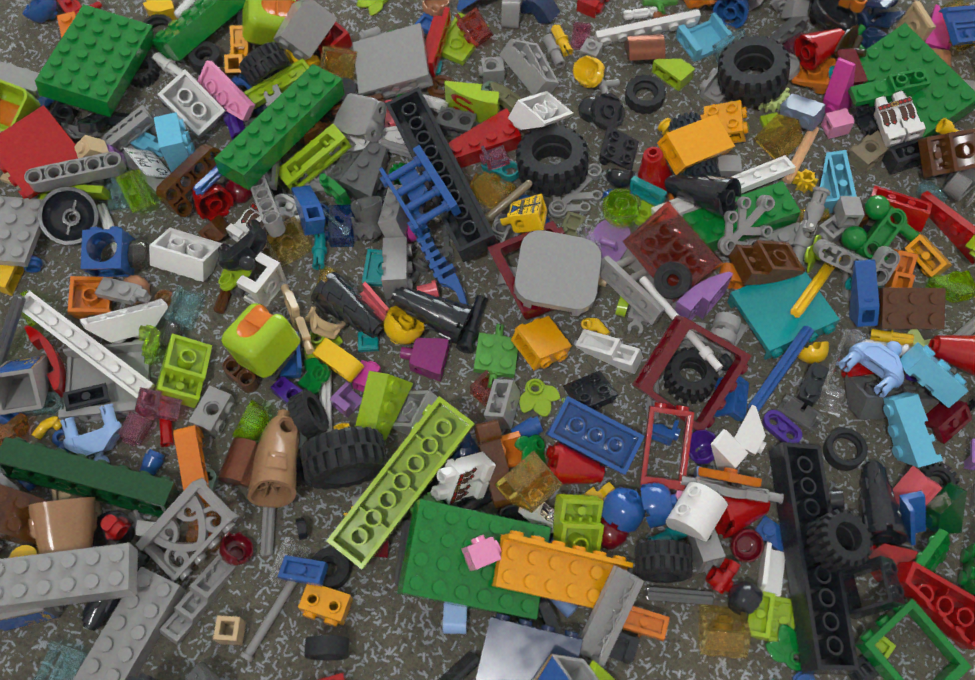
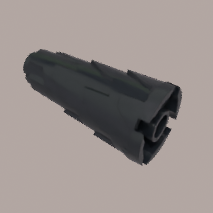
(706, 191)
(346, 305)
(436, 313)
(880, 508)
(98, 612)

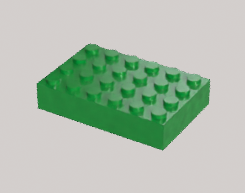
(904, 51)
(95, 60)
(438, 570)

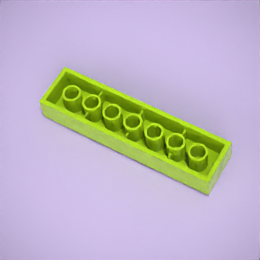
(400, 483)

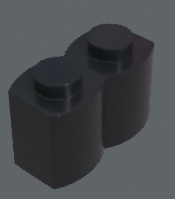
(812, 385)

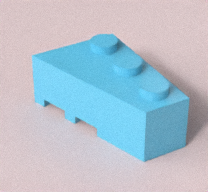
(837, 178)
(934, 374)
(908, 430)

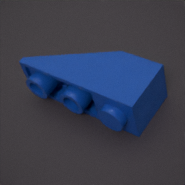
(309, 210)
(864, 294)

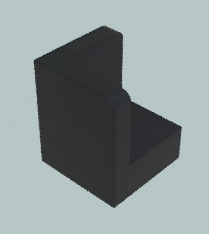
(625, 648)

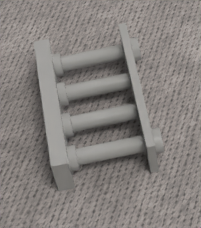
(629, 289)

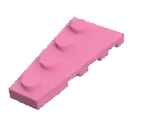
(225, 91)

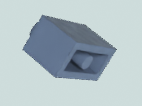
(806, 110)

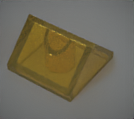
(338, 61)
(780, 136)
(289, 245)

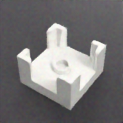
(266, 285)

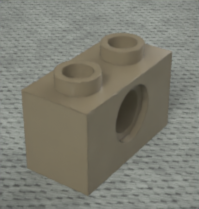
(868, 152)

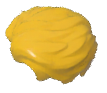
(588, 71)

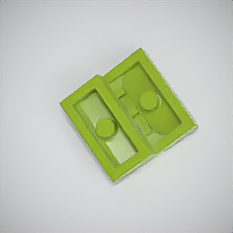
(771, 612)

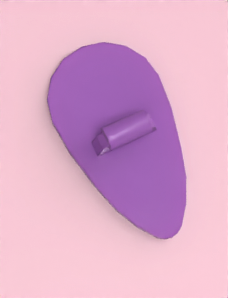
(611, 240)

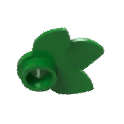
(316, 375)
(530, 444)
(785, 648)

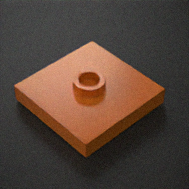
(729, 475)

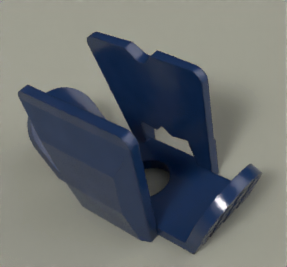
(886, 19)

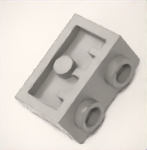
(710, 90)

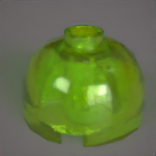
(621, 208)
(252, 422)

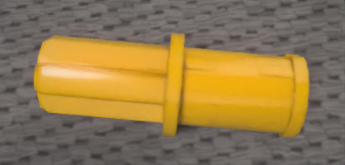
(561, 40)
(887, 336)

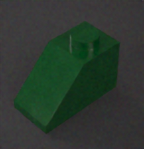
(947, 510)

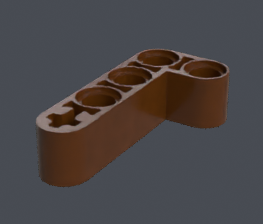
(205, 162)
(240, 375)
(489, 441)

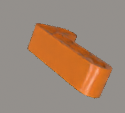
(190, 455)

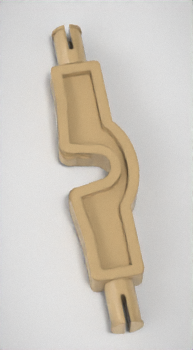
(297, 321)

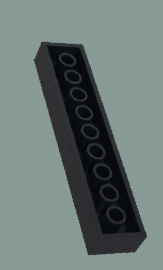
(417, 127)
(816, 593)

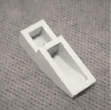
(610, 350)

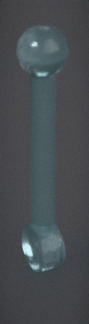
(345, 230)

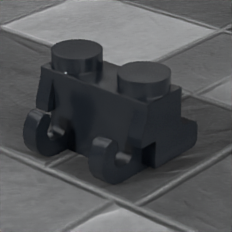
(865, 119)

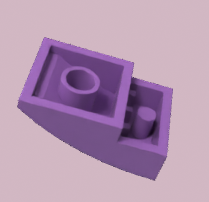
(703, 296)

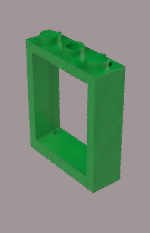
(884, 623)

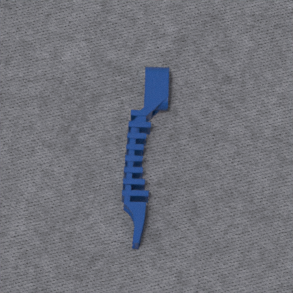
(441, 269)

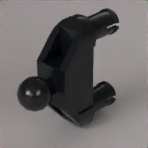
(243, 253)

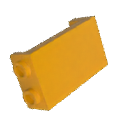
(695, 143)

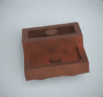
(645, 47)
(239, 462)

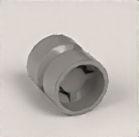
(726, 327)

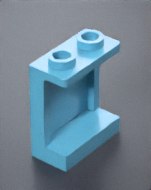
(700, 38)

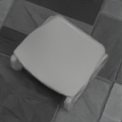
(360, 116)

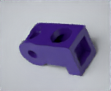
(284, 389)

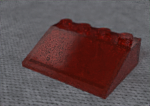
(671, 238)

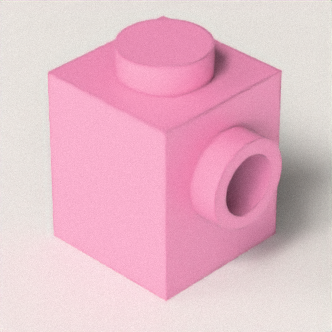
(837, 123)
(481, 552)

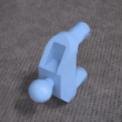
(880, 360)
(94, 442)

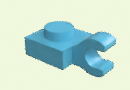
(148, 143)

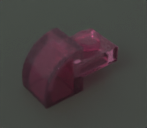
(153, 404)

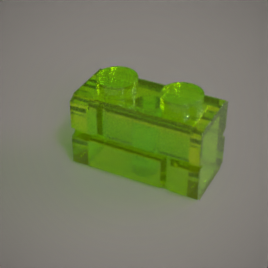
(135, 190)

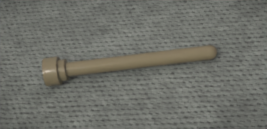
(508, 200)

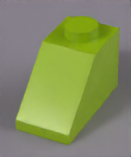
(673, 72)

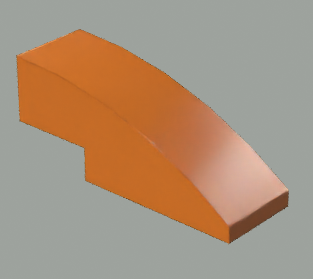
(903, 274)

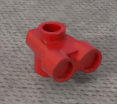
(114, 526)
(721, 579)

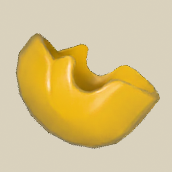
(814, 353)

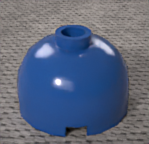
(732, 9)
(41, 10)
(657, 502)
(624, 509)

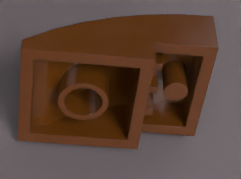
(947, 152)
(765, 262)

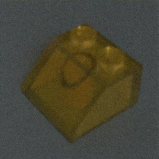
(723, 632)

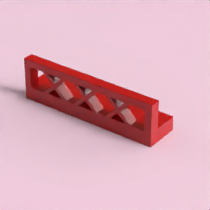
(436, 39)

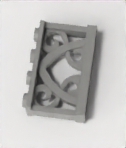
(158, 532)

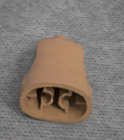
(275, 463)
(63, 524)

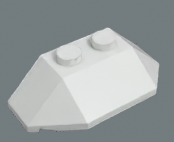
(125, 323)

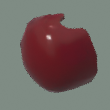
(239, 193)
(612, 536)
(746, 540)
(236, 549)

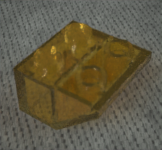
(490, 189)
(529, 483)

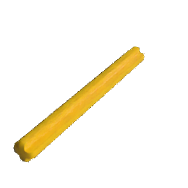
(812, 289)

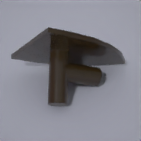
(851, 40)

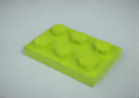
(456, 46)

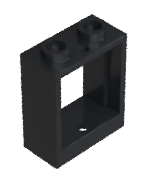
(894, 589)

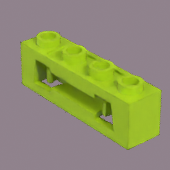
(314, 157)

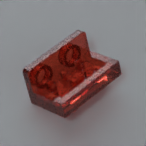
(474, 26)

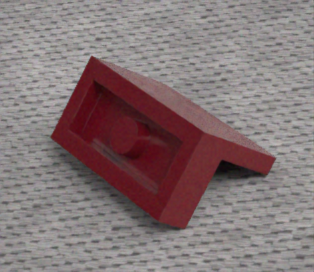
(948, 421)

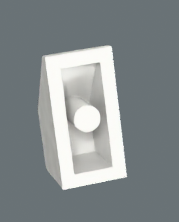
(751, 433)

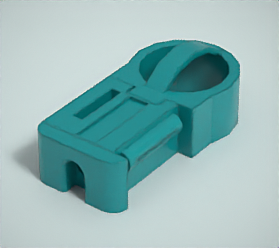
(502, 171)

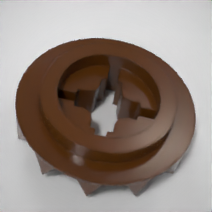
(440, 80)

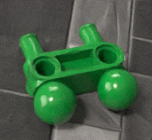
(882, 231)

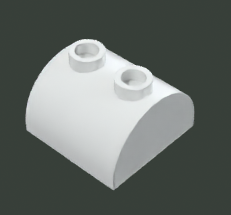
(697, 511)

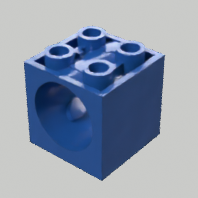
(92, 246)

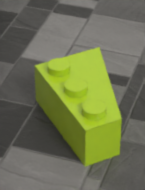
(382, 401)

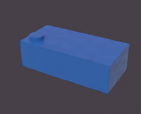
(595, 435)

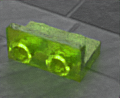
(151, 339)

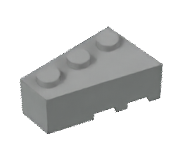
(529, 65)
(396, 265)

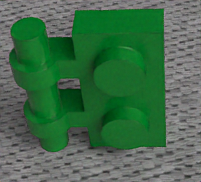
(334, 190)
(935, 551)

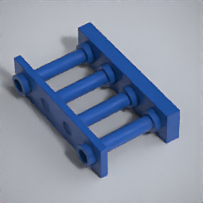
(439, 189)

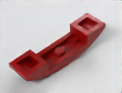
(58, 376)

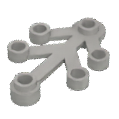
(576, 195)
(743, 224)

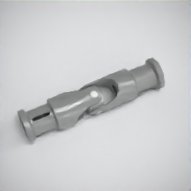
(809, 224)

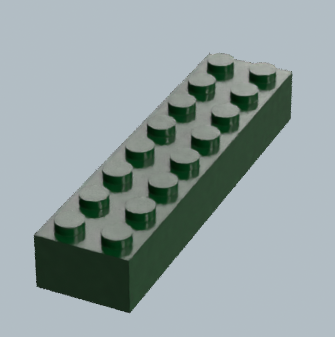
(86, 477)

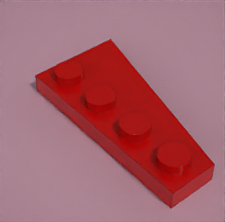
(952, 224)

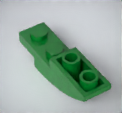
(907, 81)

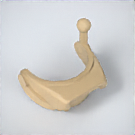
(323, 327)

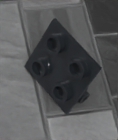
(618, 148)
(591, 390)

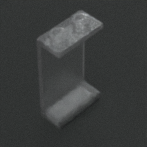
(833, 397)

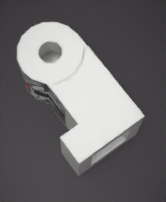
(541, 516)

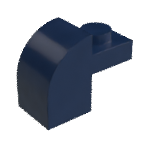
(543, 10)

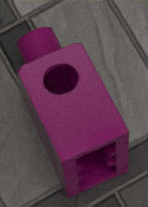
(427, 357)

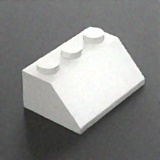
(191, 103)
(538, 111)
(184, 254)

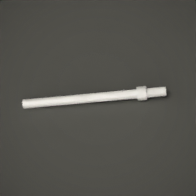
(704, 351)

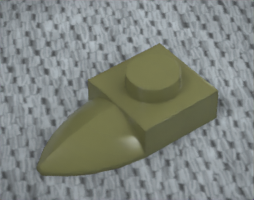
(506, 97)

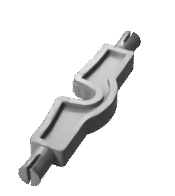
(741, 491)

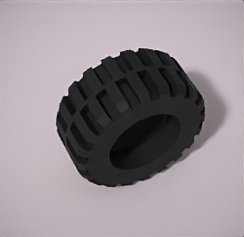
(753, 52)
(547, 143)
(343, 457)

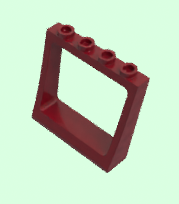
(498, 252)
(663, 353)

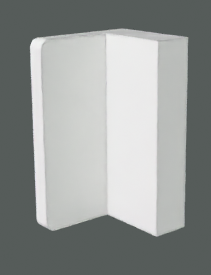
(771, 570)

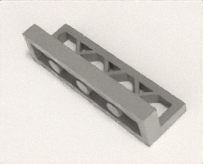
(129, 129)
(607, 614)

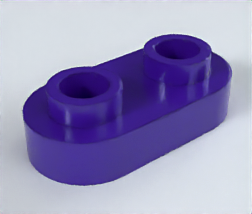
(783, 427)

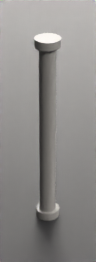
(268, 621)

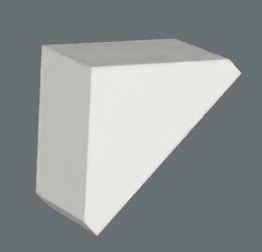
(727, 451)

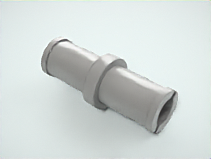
(554, 51)

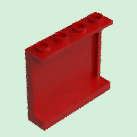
(31, 144)

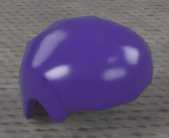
(703, 440)

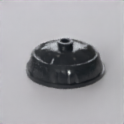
(832, 16)
(57, 209)

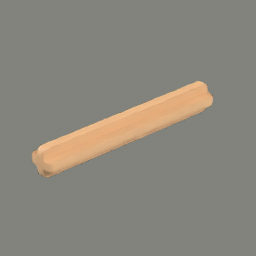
(801, 153)

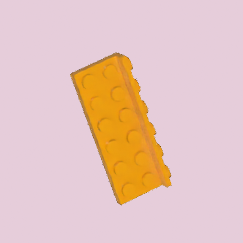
(553, 569)

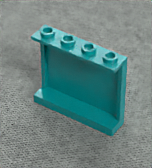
(769, 316)

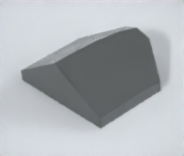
(72, 131)

